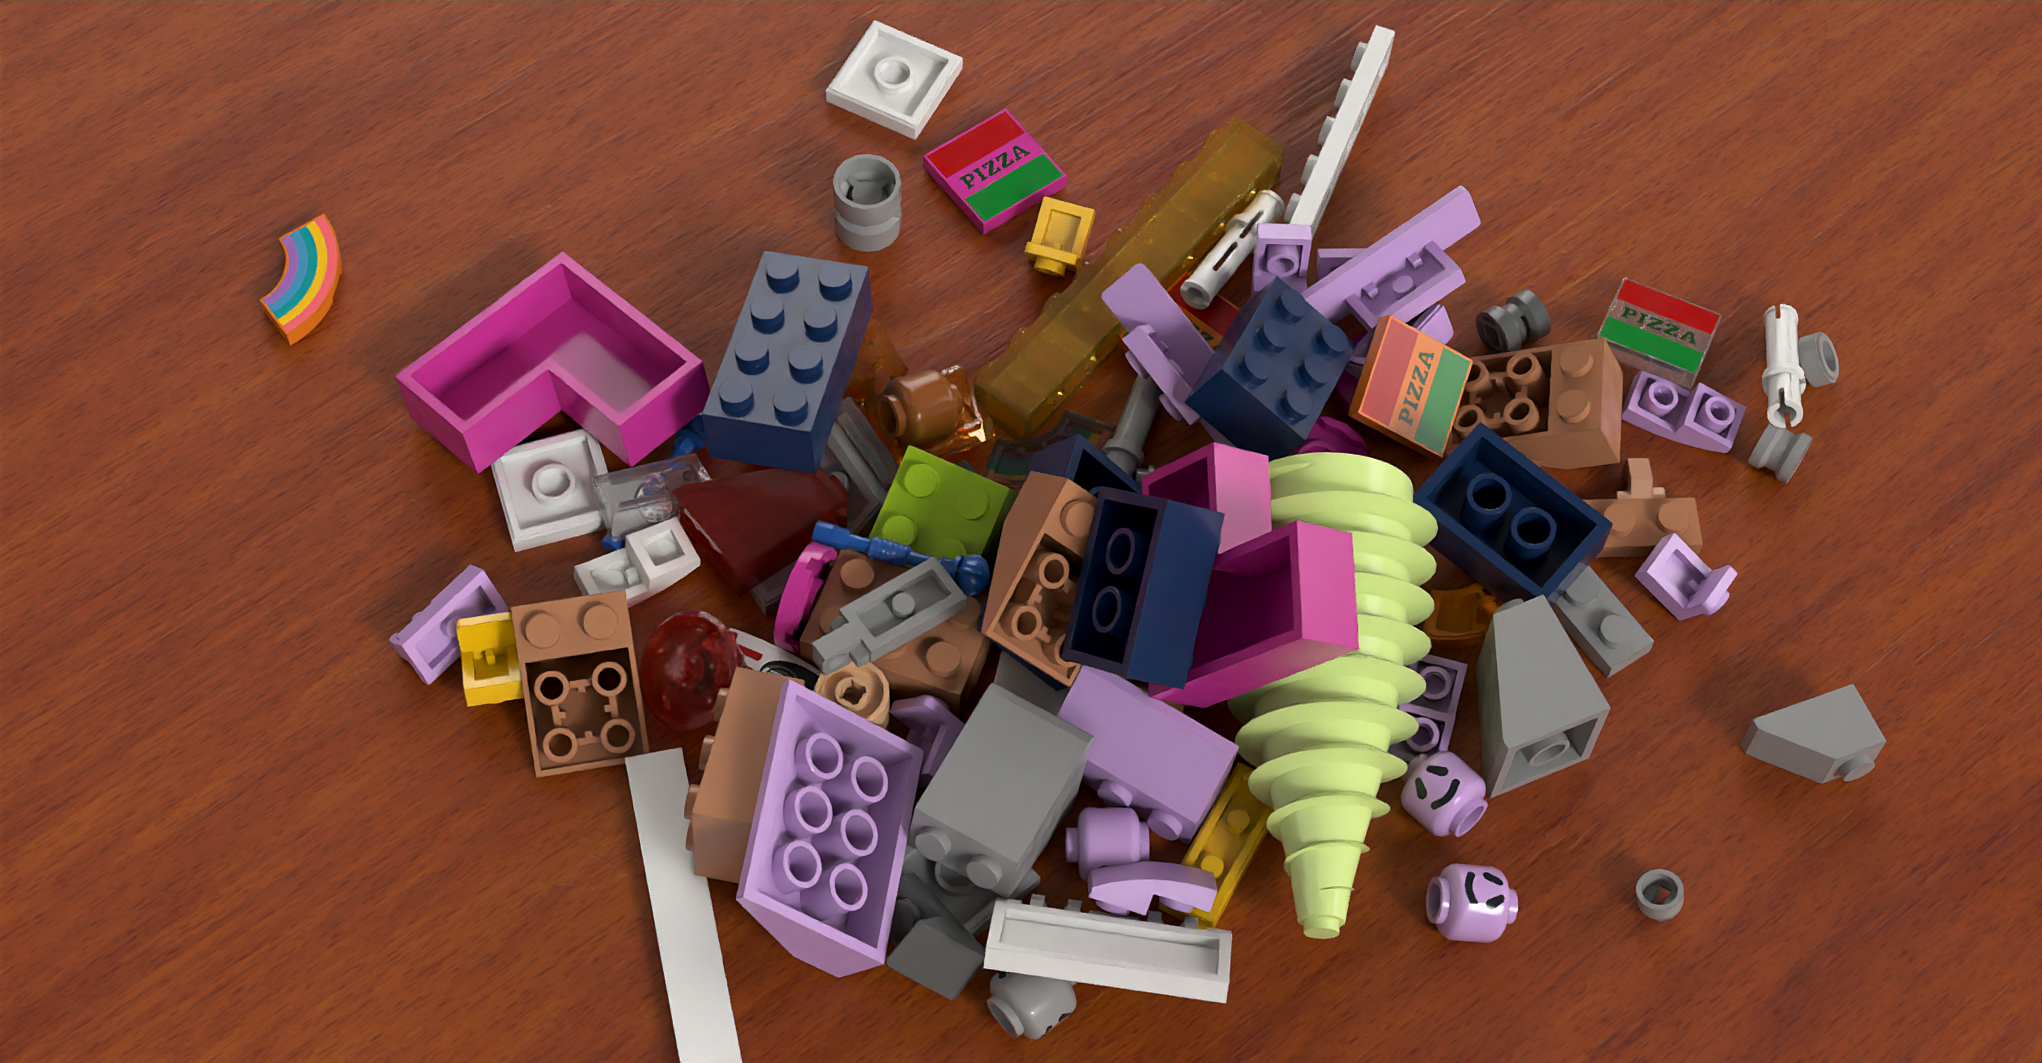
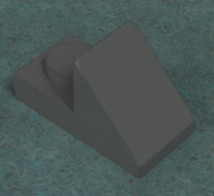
(931, 941)

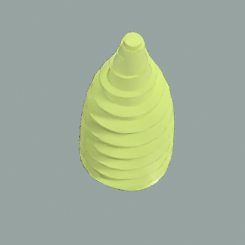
(1329, 728)

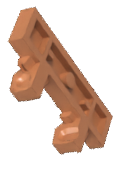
(1645, 515)

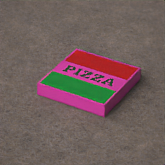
(994, 171)

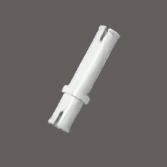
(1206, 282)
(1783, 378)

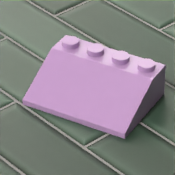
(829, 833)

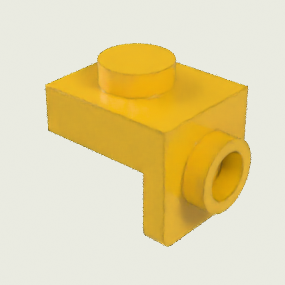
(1060, 237)
(489, 659)

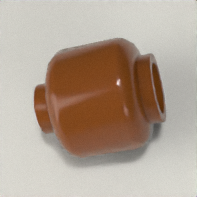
(919, 408)

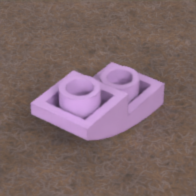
(1281, 252)
(1688, 417)
(1433, 709)
(1132, 885)

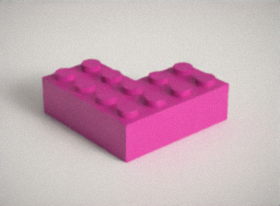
(549, 349)
(1273, 595)

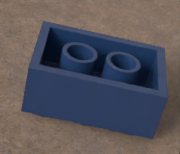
(1271, 372)
(1510, 520)
(1142, 587)

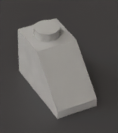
(1818, 737)

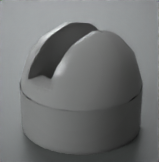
(1649, 890)

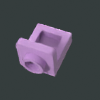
(1684, 580)
(930, 729)

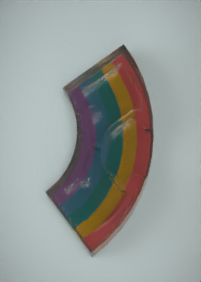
(1012, 458)

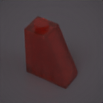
(758, 519)

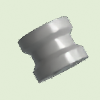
(1780, 451)

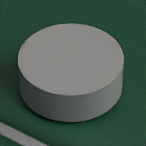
(1818, 359)

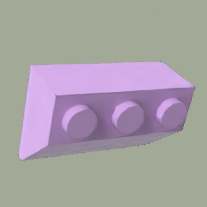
(1148, 754)

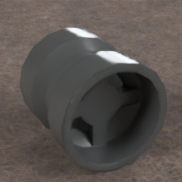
(1517, 321)

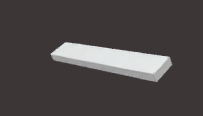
(682, 912)

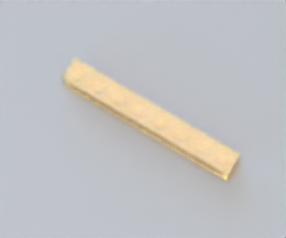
(1169, 236)

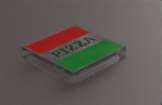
(1658, 332)

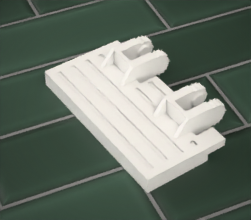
(1109, 949)

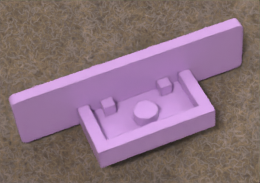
(1401, 270)
(1161, 341)

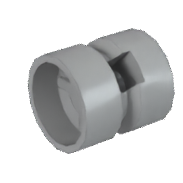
(867, 202)

